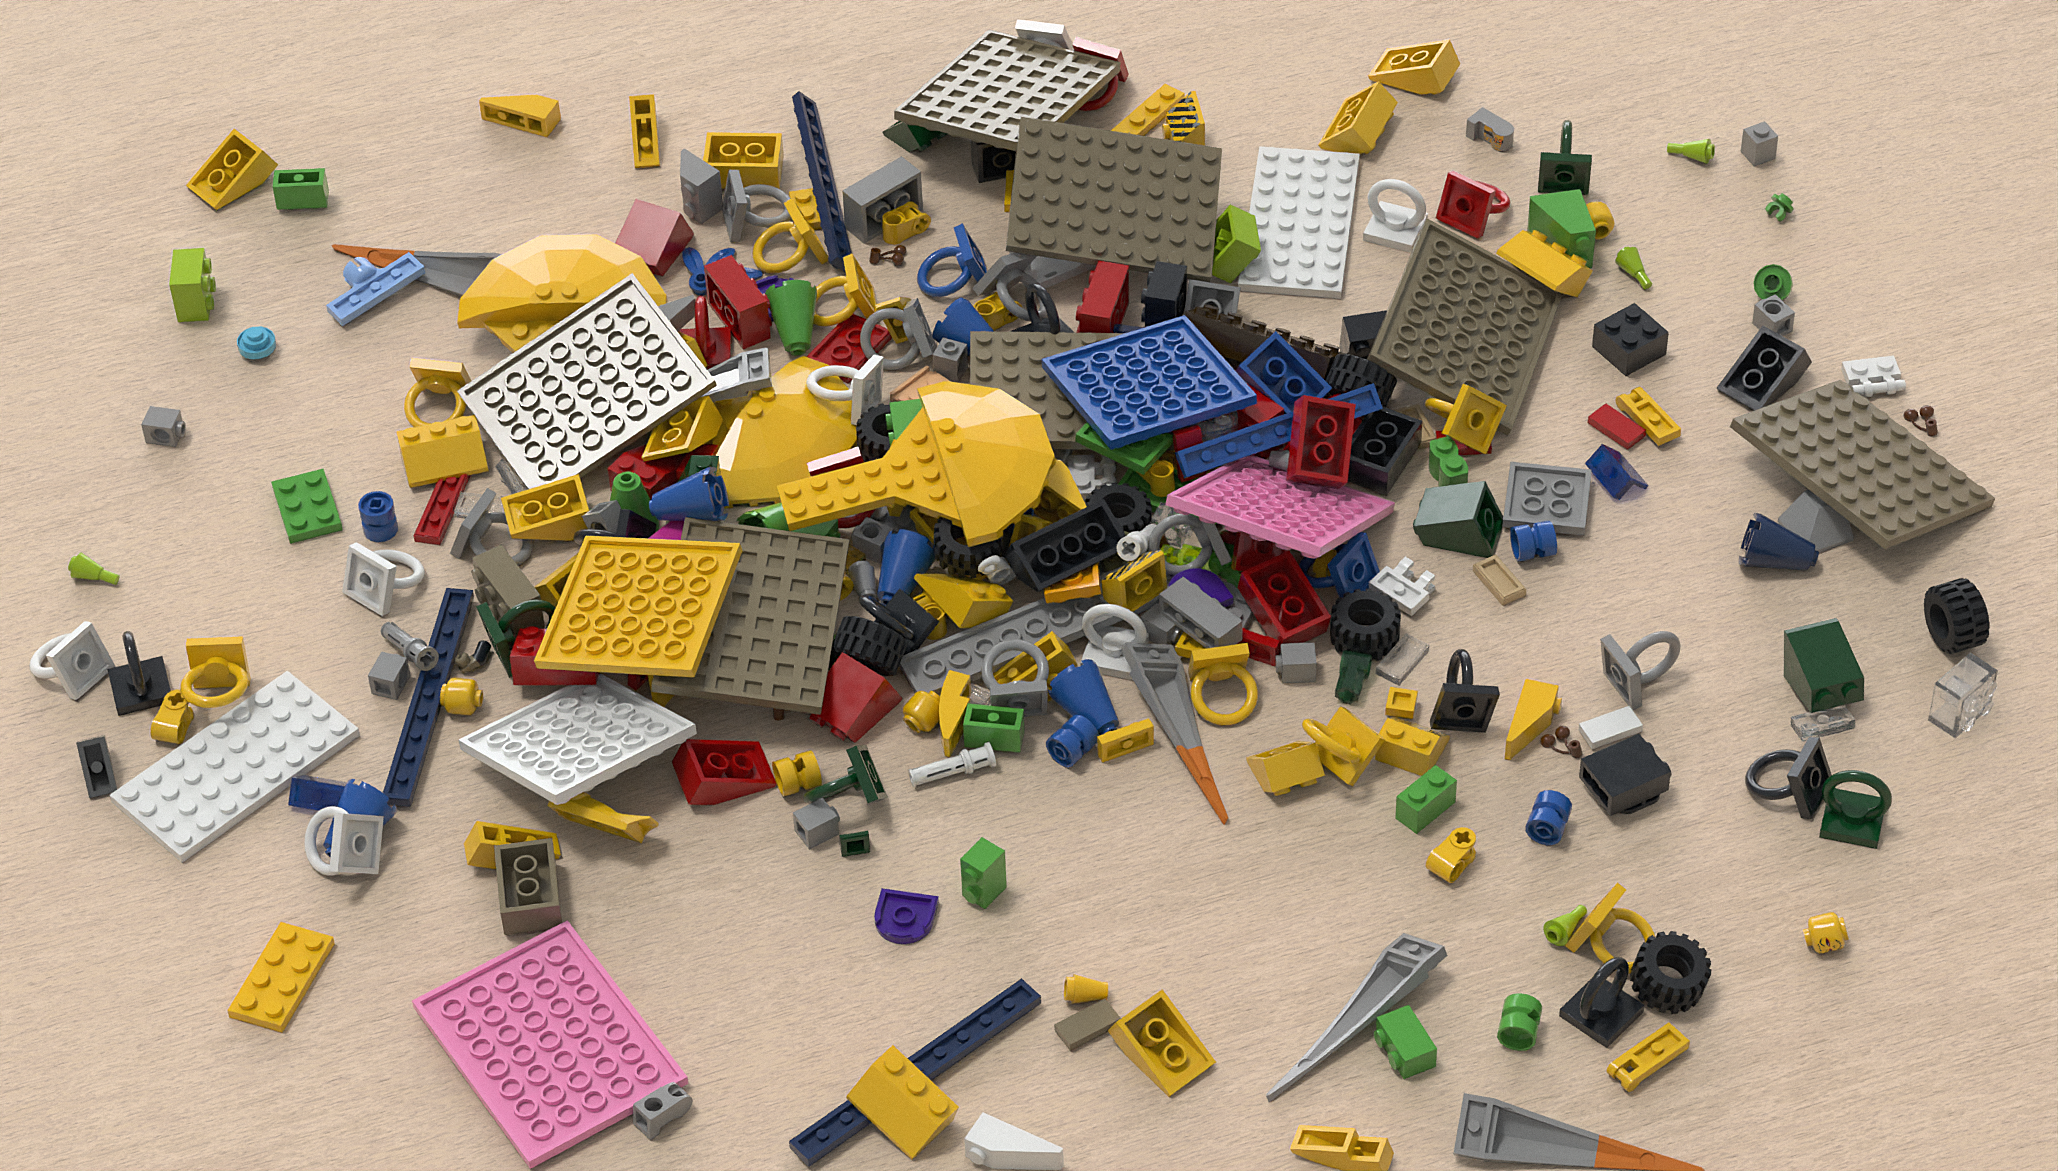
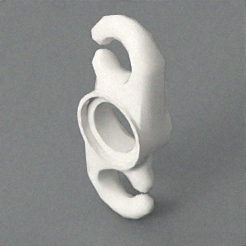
(997, 570)

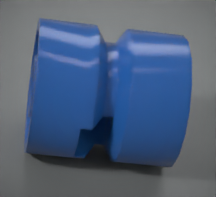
(378, 516)
(1536, 540)
(1072, 741)
(1548, 817)

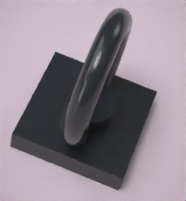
(1049, 324)
(629, 526)
(903, 616)
(138, 683)
(1463, 705)
(1804, 778)
(1603, 1007)

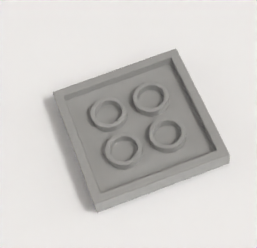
(1546, 494)

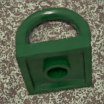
(1564, 170)
(501, 634)
(861, 776)
(1853, 815)

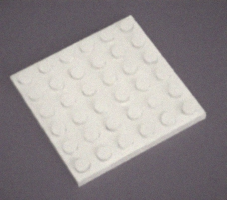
(577, 738)

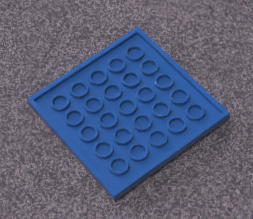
(1148, 382)

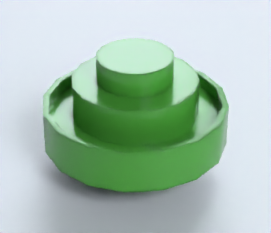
(1773, 281)

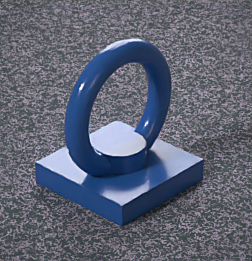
(968, 257)
(1349, 569)

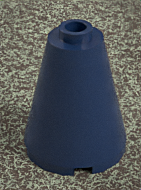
(1775, 546)

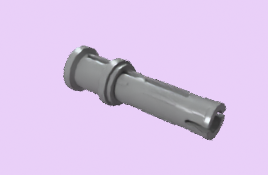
(413, 648)

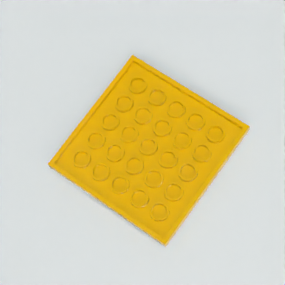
(639, 606)

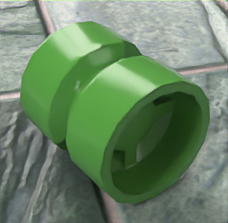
(1519, 1022)

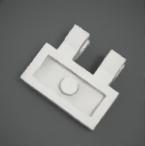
(1404, 592)

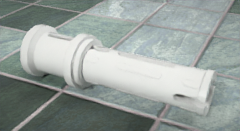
(1134, 543)
(965, 762)

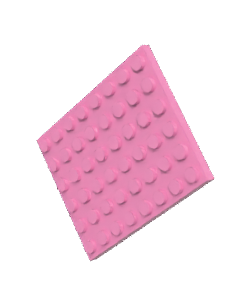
(1294, 515)
(548, 1043)

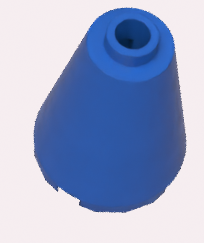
(960, 320)
(695, 497)
(902, 559)
(1085, 694)
(361, 800)

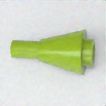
(1699, 150)
(1630, 261)
(85, 568)
(1561, 928)

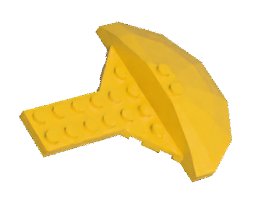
(545, 283)
(778, 431)
(961, 458)

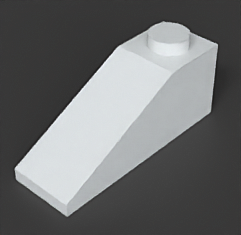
(1008, 1147)

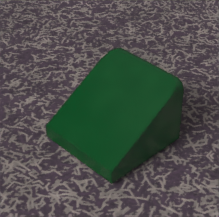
(854, 843)

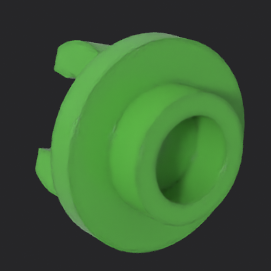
(1782, 203)

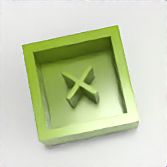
(1234, 243)
(192, 284)

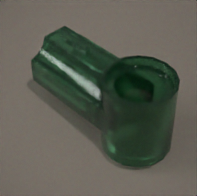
(1352, 671)

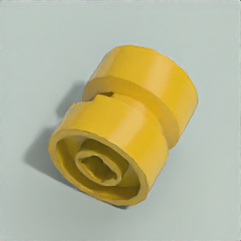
(797, 773)

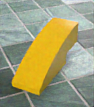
(952, 709)
(1342, 1148)

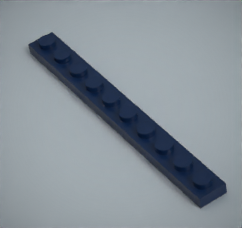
(822, 180)
(426, 698)
(930, 1060)

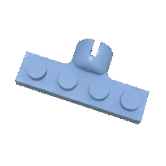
(372, 285)

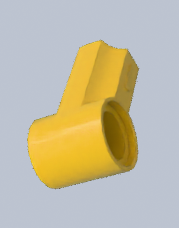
(1160, 478)

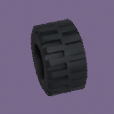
(1354, 372)
(873, 433)
(1126, 503)
(960, 557)
(1362, 609)
(1956, 616)
(870, 644)
(1676, 953)

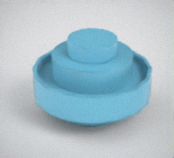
(256, 342)

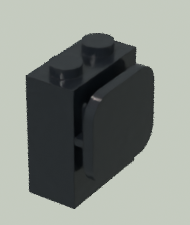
(1625, 775)

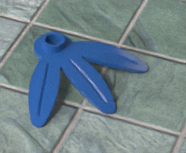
(694, 263)

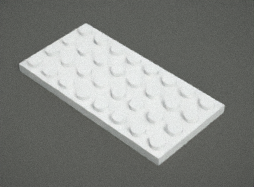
(1302, 221)
(234, 766)

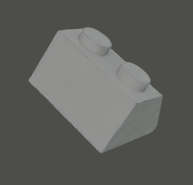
(699, 187)

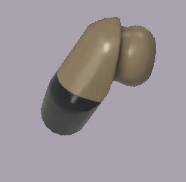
(467, 663)

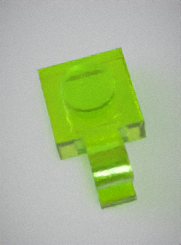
(1181, 556)

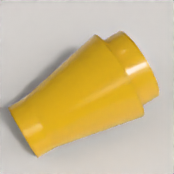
(1083, 989)

